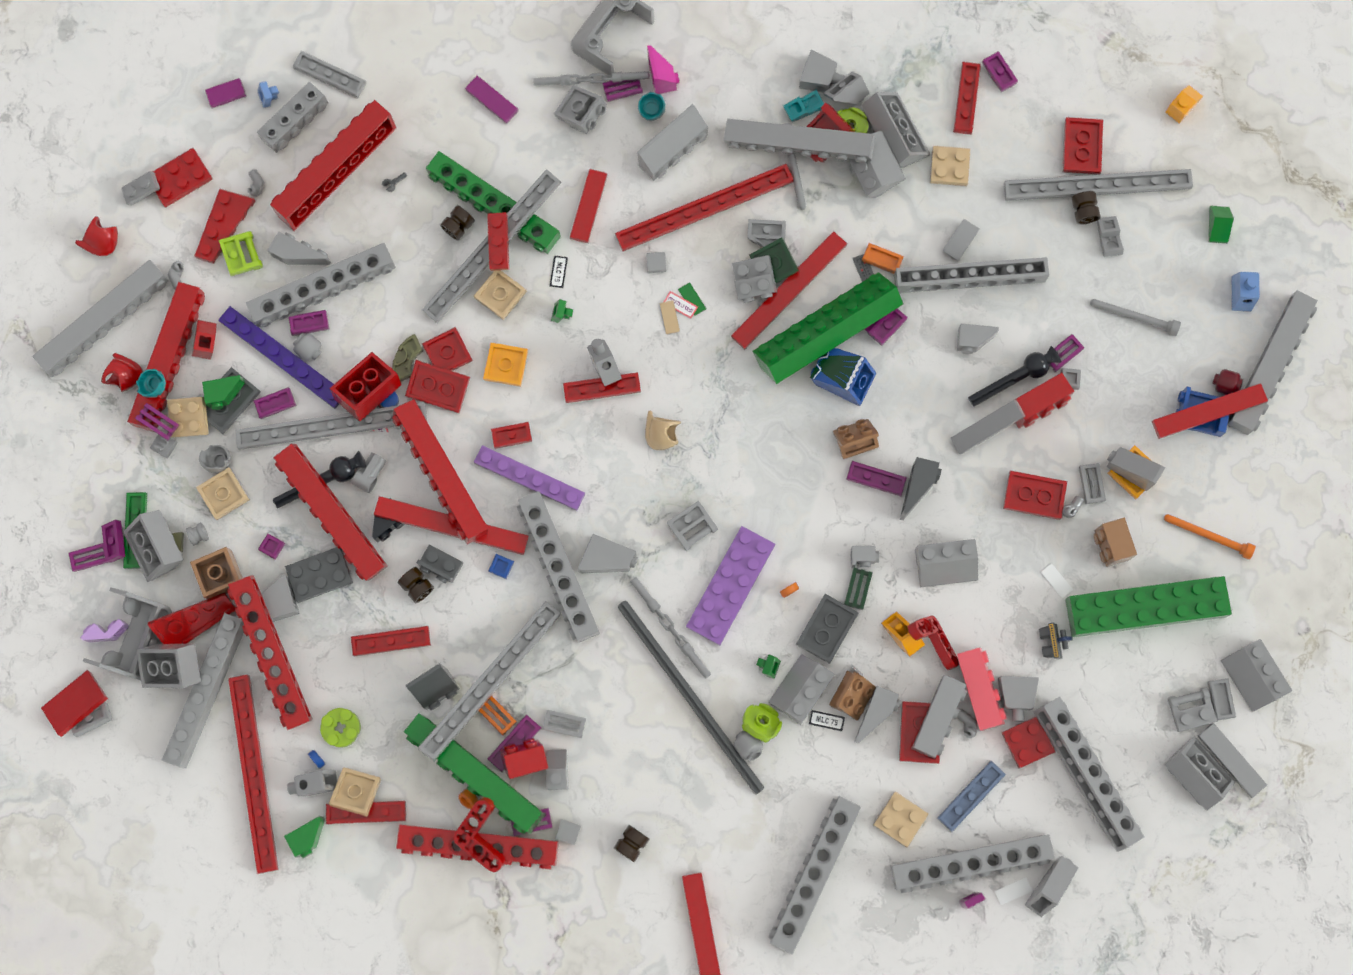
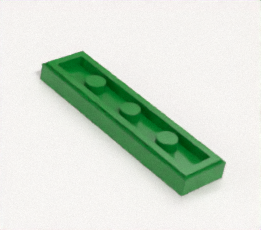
(135, 504)

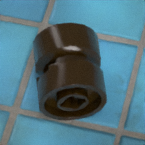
(1085, 206)
(459, 220)
(415, 584)
(631, 843)

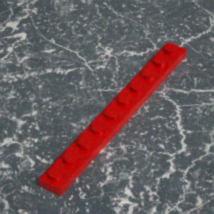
(704, 207)
(253, 774)

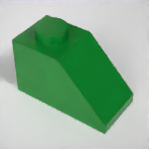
(221, 391)
(305, 838)

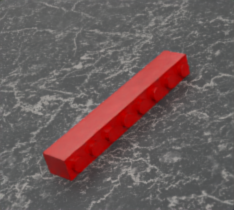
(170, 347)
(440, 472)
(330, 512)

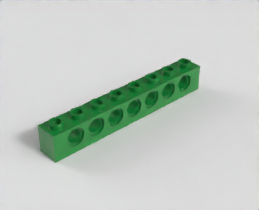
(442, 164)

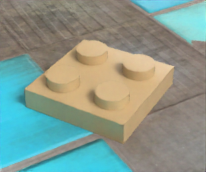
(950, 165)
(500, 293)
(189, 415)
(222, 493)
(355, 791)
(900, 819)

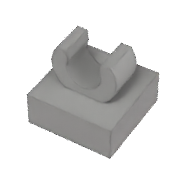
(163, 446)

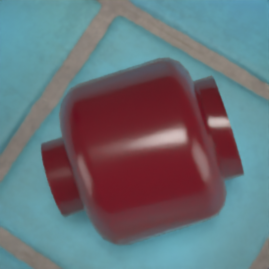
(1227, 382)

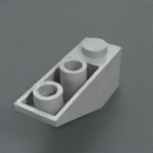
(295, 253)

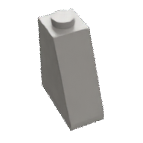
(1135, 468)
(606, 556)
(279, 600)
(1052, 886)

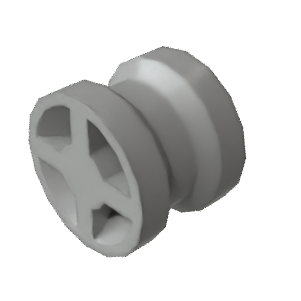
(197, 534)

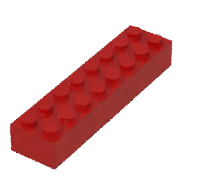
(333, 165)

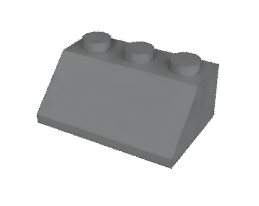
(881, 172)
(153, 545)
(947, 562)
(1256, 675)
(801, 688)
(1200, 773)

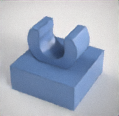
(267, 94)

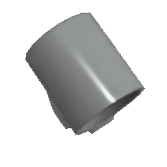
(367, 477)

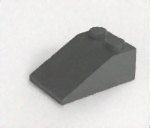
(922, 477)
(433, 687)

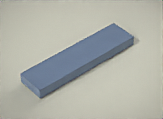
(971, 796)

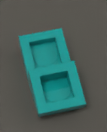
(804, 106)

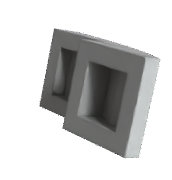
(1109, 236)
(961, 239)

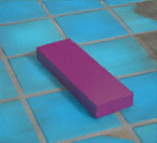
(491, 99)
(876, 478)
(524, 730)

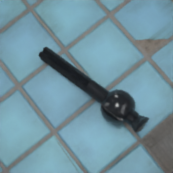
(1035, 366)
(340, 469)

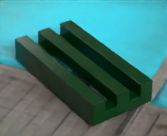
(862, 572)

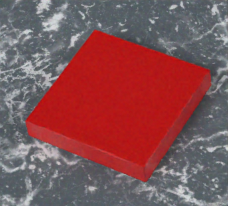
(447, 350)

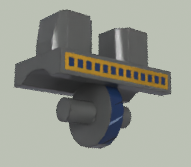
(1054, 650)

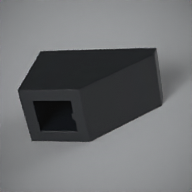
(383, 527)

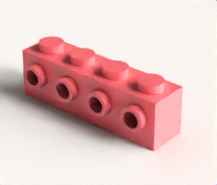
(981, 689)

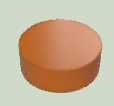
(789, 590)
(467, 799)

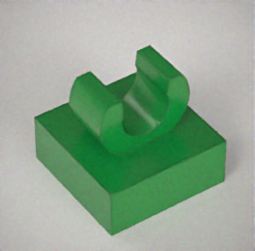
(560, 311)
(769, 666)

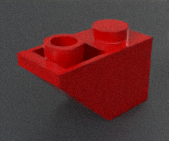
(204, 339)

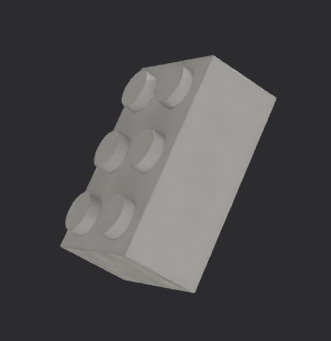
(168, 665)

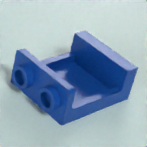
(1191, 398)

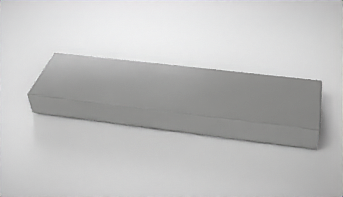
(329, 74)
(988, 426)
(1232, 760)

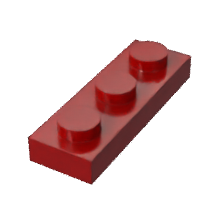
(498, 241)

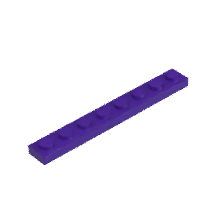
(278, 354)

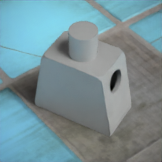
(819, 73)
(599, 354)
(1018, 694)
(313, 783)

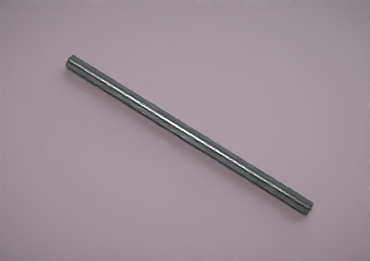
(690, 696)

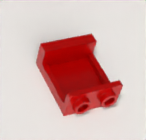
(828, 119)

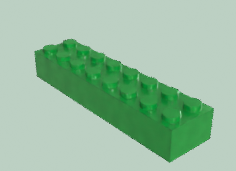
(828, 327)
(1148, 606)
(479, 778)

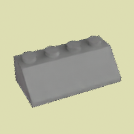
(890, 115)
(672, 143)

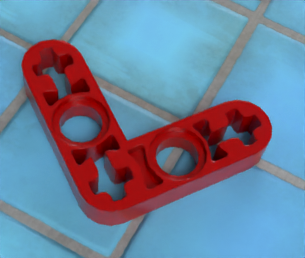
(931, 628)
(473, 839)

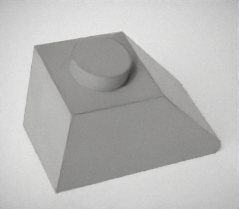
(849, 89)
(974, 337)
(557, 770)

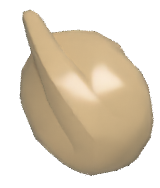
(658, 430)

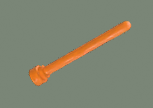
(1245, 550)

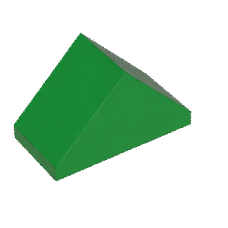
(1220, 224)

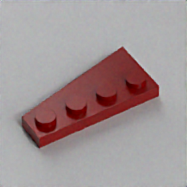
(191, 621)

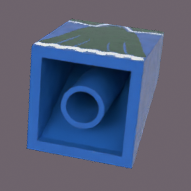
(844, 375)

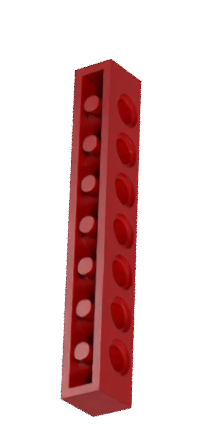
(294, 695)
(407, 834)

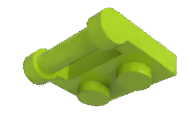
(234, 255)

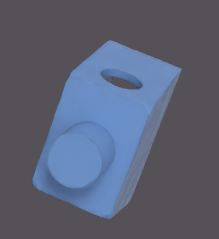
(1245, 287)

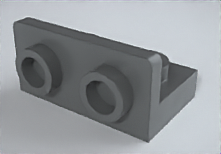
(439, 563)

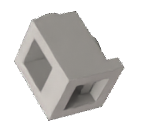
(864, 556)

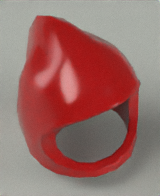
(98, 239)
(124, 372)

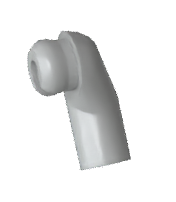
(257, 186)
(175, 273)
(1071, 509)
(970, 724)

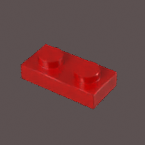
(511, 435)

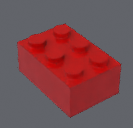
(365, 386)
(1044, 399)

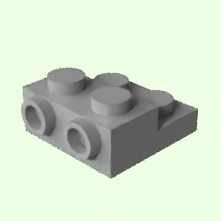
(581, 109)
(754, 278)

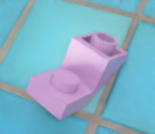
(96, 633)

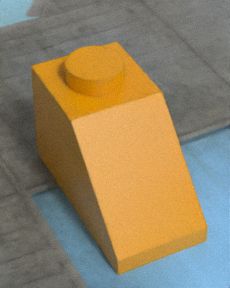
(1183, 103)
(898, 630)

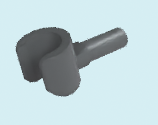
(393, 182)

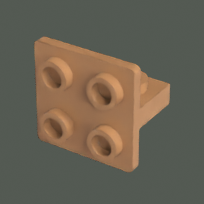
(856, 438)
(852, 695)

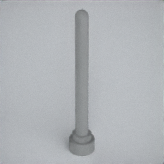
(797, 182)
(1170, 326)

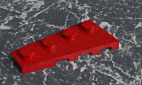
(222, 223)

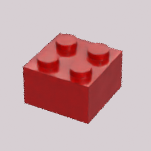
(523, 758)

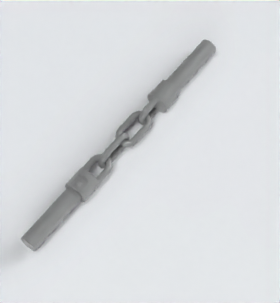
(615, 77)
(687, 649)

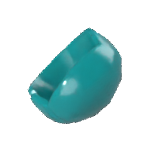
(651, 106)
(151, 383)

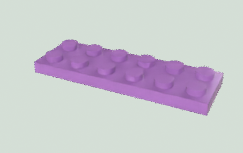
(730, 585)

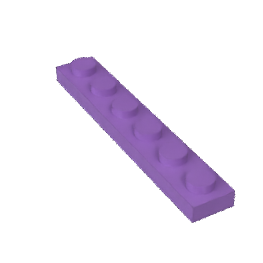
(529, 477)

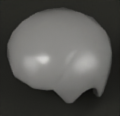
(215, 458)

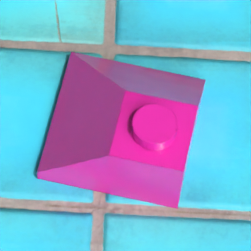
(662, 72)

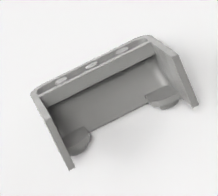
(587, 41)
(137, 635)

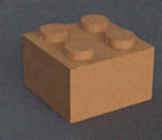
(1115, 542)
(216, 572)

